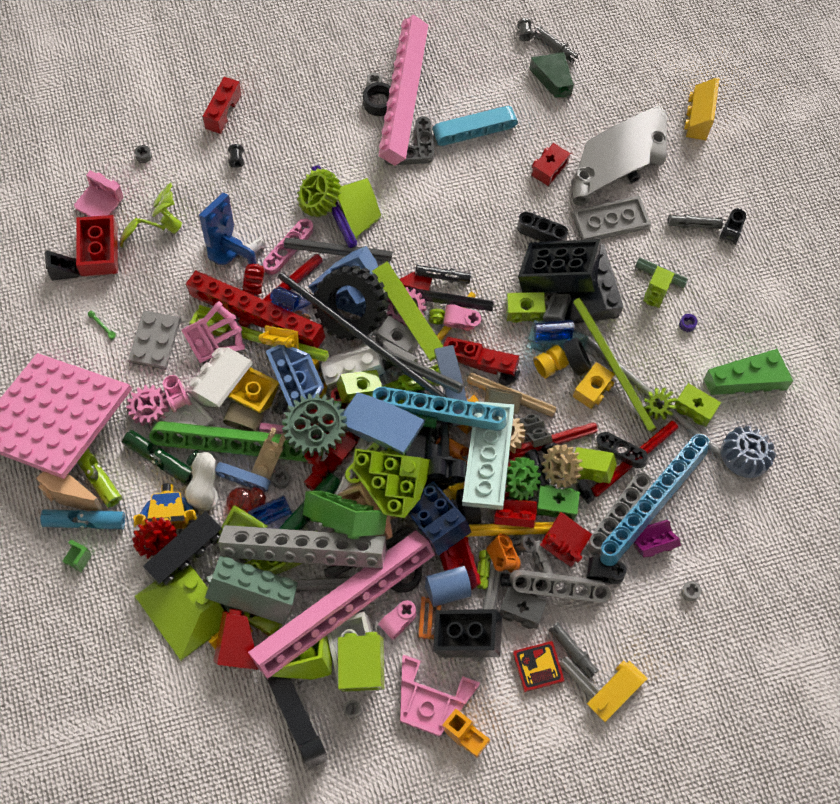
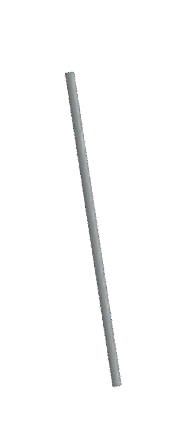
(645, 389)

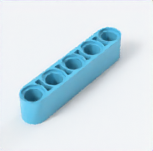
(474, 125)

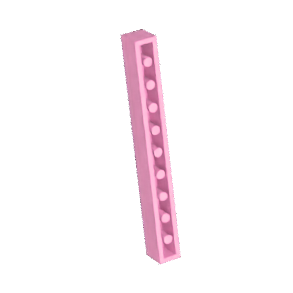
(403, 90)
(340, 605)

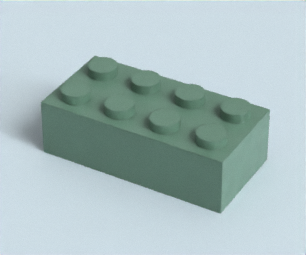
(252, 590)

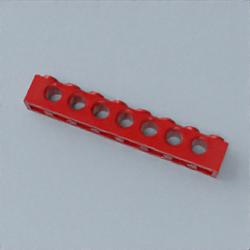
(253, 308)

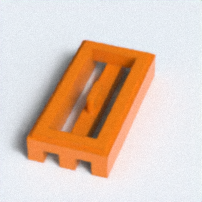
(426, 636)

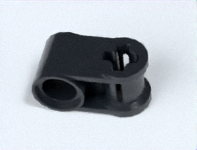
(733, 228)
(605, 573)

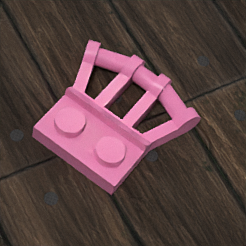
(202, 339)

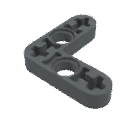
(418, 151)

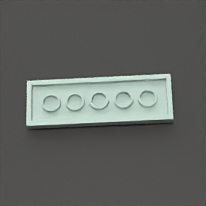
(488, 463)

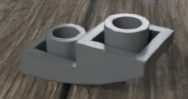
(536, 430)

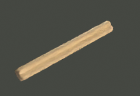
(527, 400)

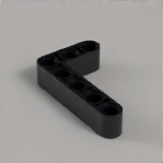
(298, 721)

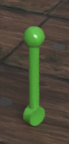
(111, 334)

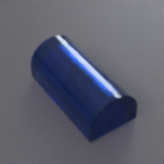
(553, 330)
(271, 511)

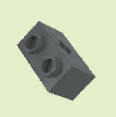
(533, 608)

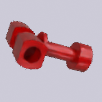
(319, 469)

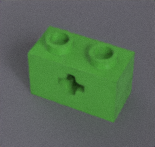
(548, 505)

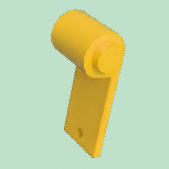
(617, 690)

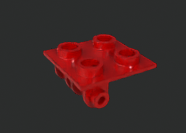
(566, 540)

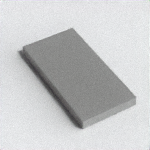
(611, 219)

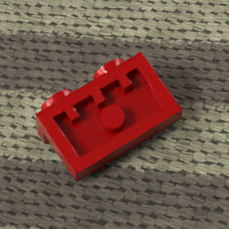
(517, 513)

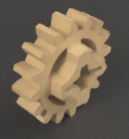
(565, 467)

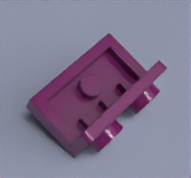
(656, 539)

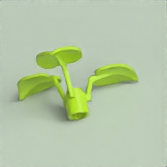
(162, 201)

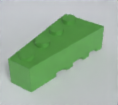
(754, 373)
(344, 514)

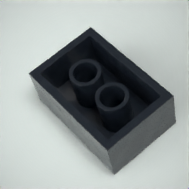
(468, 633)

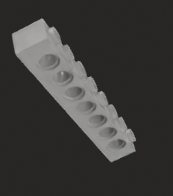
(302, 546)

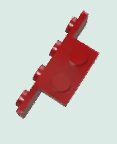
(459, 556)

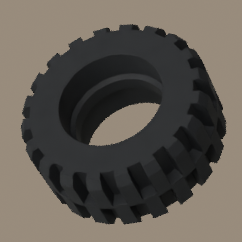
(370, 289)

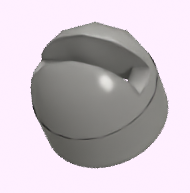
(349, 708)

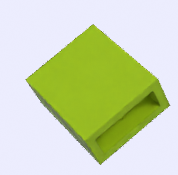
(361, 662)

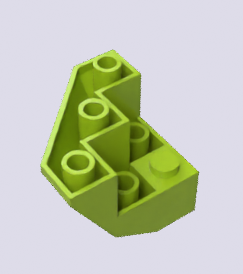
(391, 479)

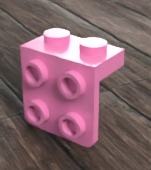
(100, 196)

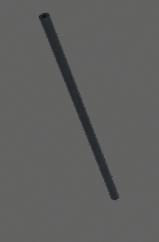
(360, 335)

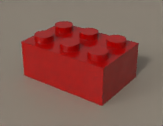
(97, 245)

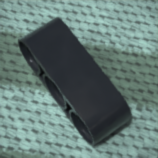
(535, 223)

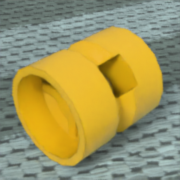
(549, 362)

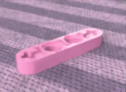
(282, 260)

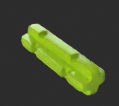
(484, 569)

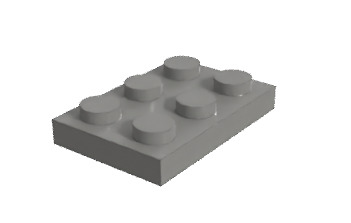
(154, 340)

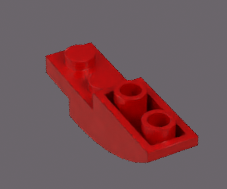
(481, 358)

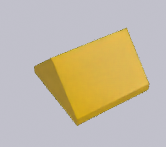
(255, 390)

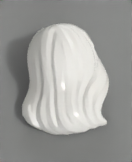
(200, 491)

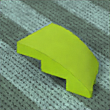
(359, 205)

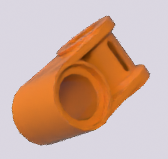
(503, 554)

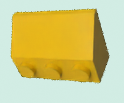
(701, 109)

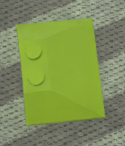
(182, 612)

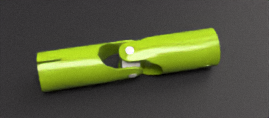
(103, 484)

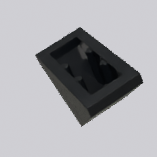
(60, 266)

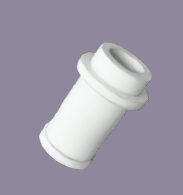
(256, 245)

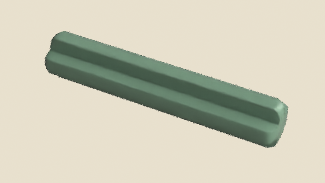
(650, 267)

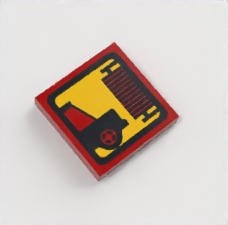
(538, 666)

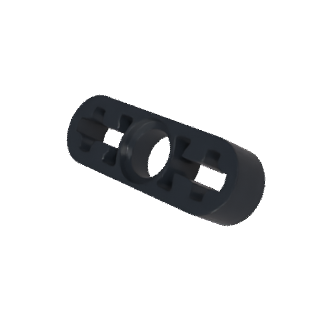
(626, 457)

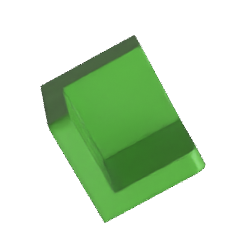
(77, 556)

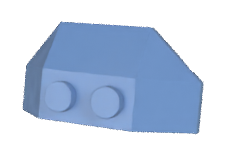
(295, 373)

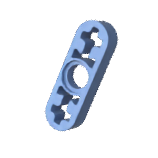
(241, 476)

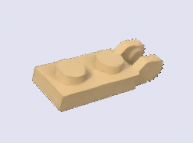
(268, 455)

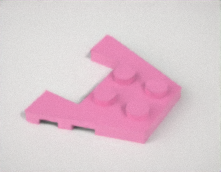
(425, 706)

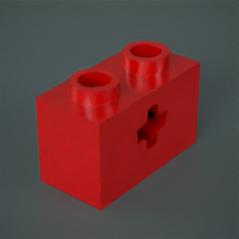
(550, 164)

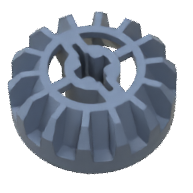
(744, 454)

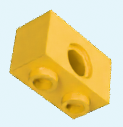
(596, 376)

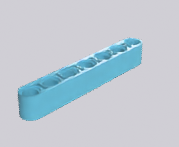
(450, 406)

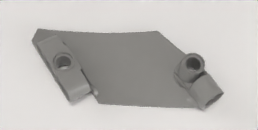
(620, 152)

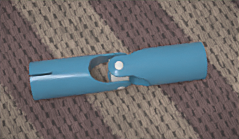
(92, 519)

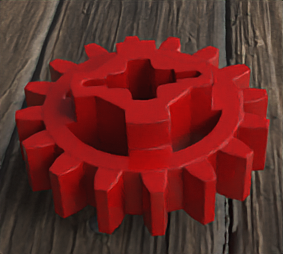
(153, 536)

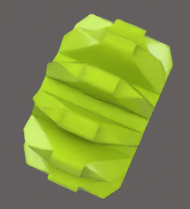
(657, 409)

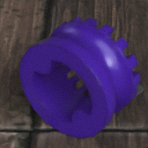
(688, 328)

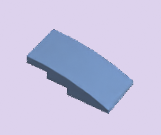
(382, 423)

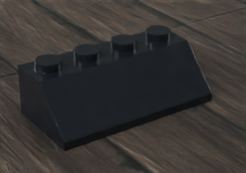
(183, 549)

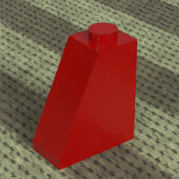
(234, 641)

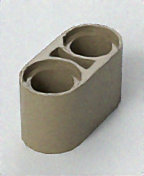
(502, 396)
(242, 418)

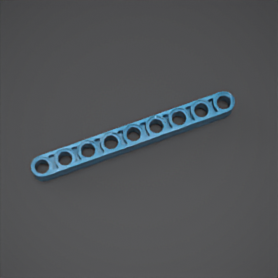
(651, 505)

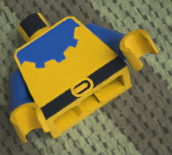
(169, 506)

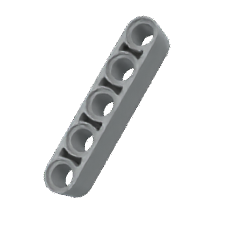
(622, 505)
(568, 590)

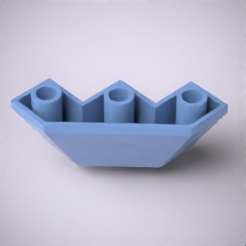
(348, 297)

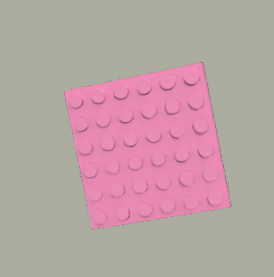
(55, 413)

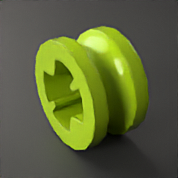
(436, 316)

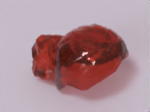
(245, 498)

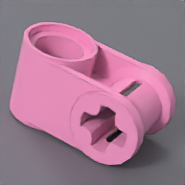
(458, 317)
(176, 393)
(395, 622)

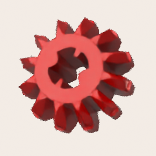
(253, 279)

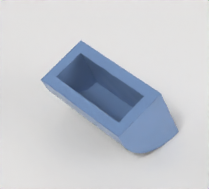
(448, 586)

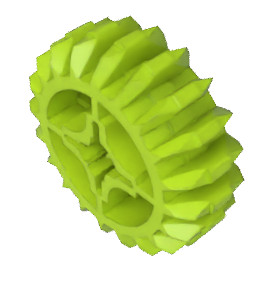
(319, 193)

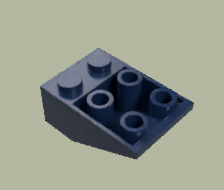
(439, 519)

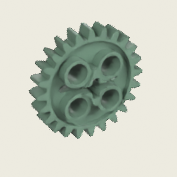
(325, 411)

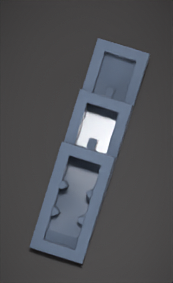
(449, 367)

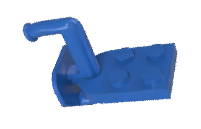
(217, 230)

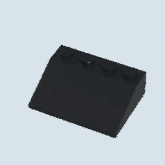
(560, 266)
(604, 301)

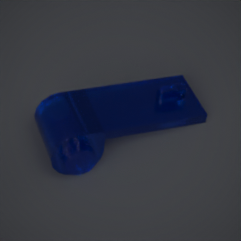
(288, 300)

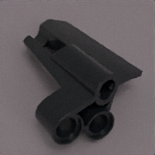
(442, 467)

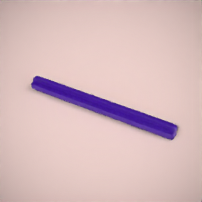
(342, 222)

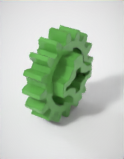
(522, 478)

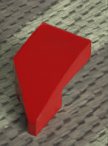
(416, 281)

